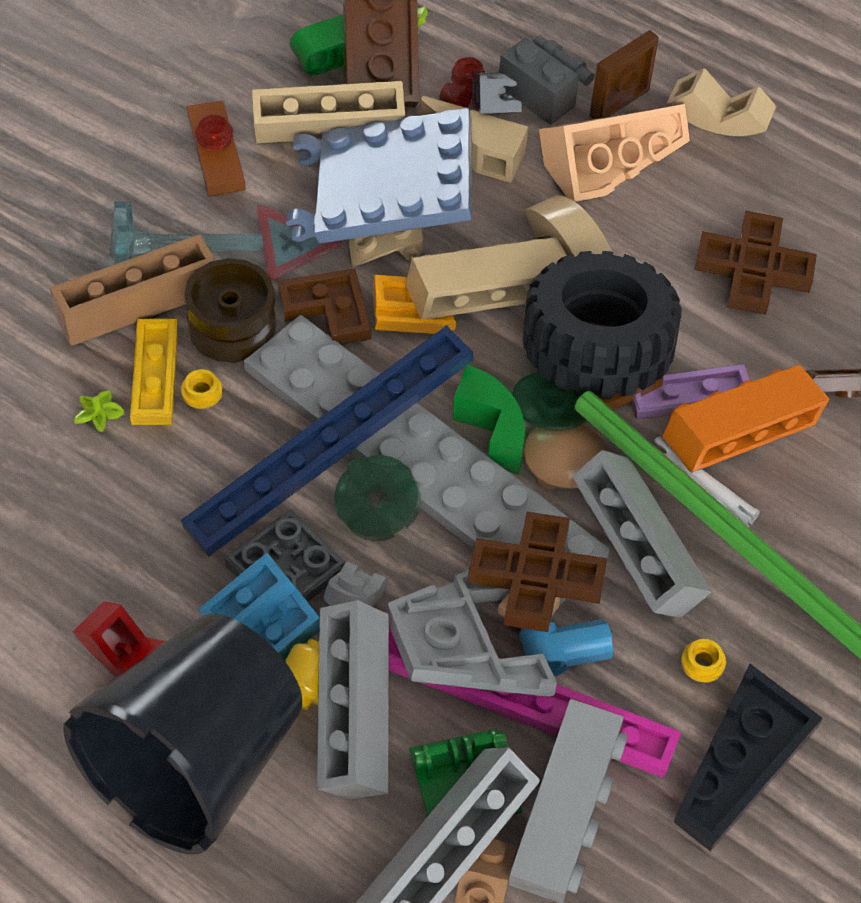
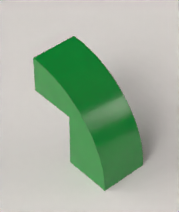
(491, 406)

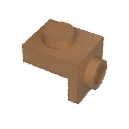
(488, 876)

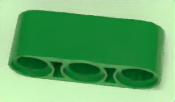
(320, 46)

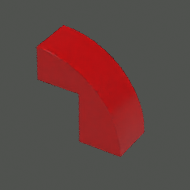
(114, 637)

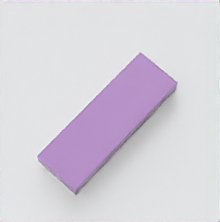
(687, 388)

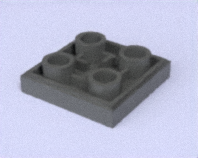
(295, 550)

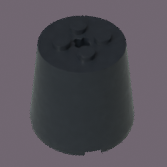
(186, 730)

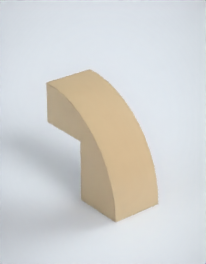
(716, 111)
(569, 223)

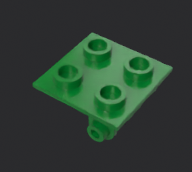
(445, 761)

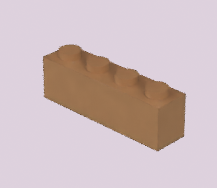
(128, 290)

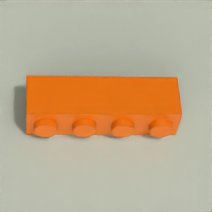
(744, 417)

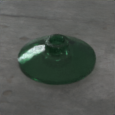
(546, 404)

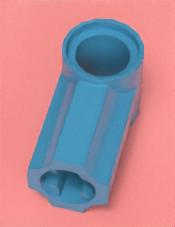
(569, 644)

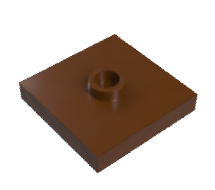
(624, 76)

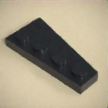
(746, 753)

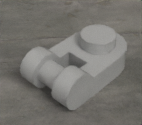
(355, 585)

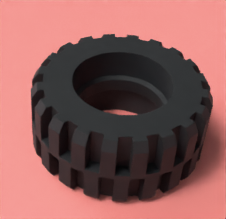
(595, 356)

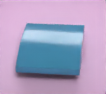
(268, 605)

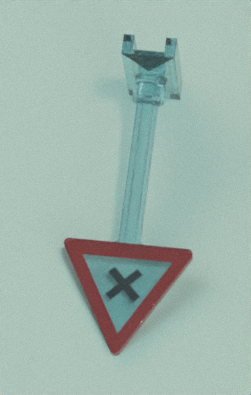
(274, 240)

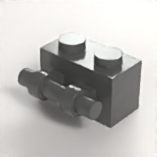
(544, 77)

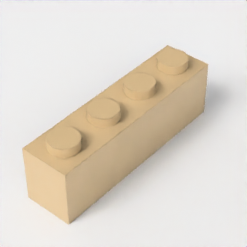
(316, 109)
(478, 277)

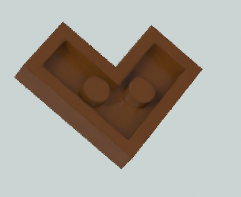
(332, 295)

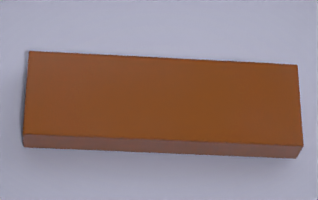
(219, 167)

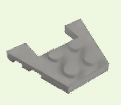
(449, 646)

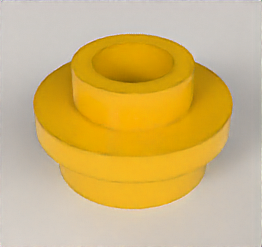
(198, 381)
(706, 650)

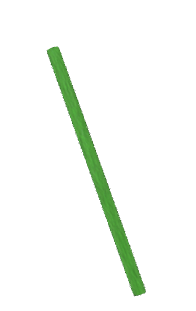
(722, 521)

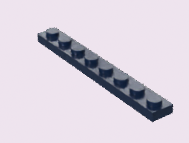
(326, 441)

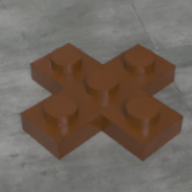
(755, 262)
(537, 571)

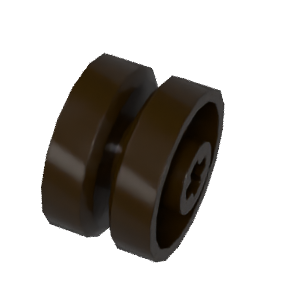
(230, 309)

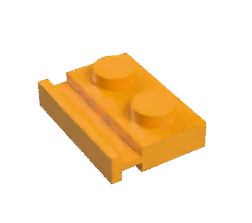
(397, 311)

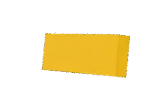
(154, 372)

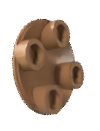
(560, 454)

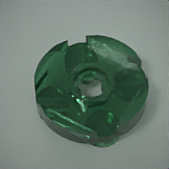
(390, 516)

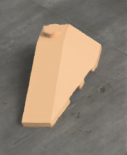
(604, 152)

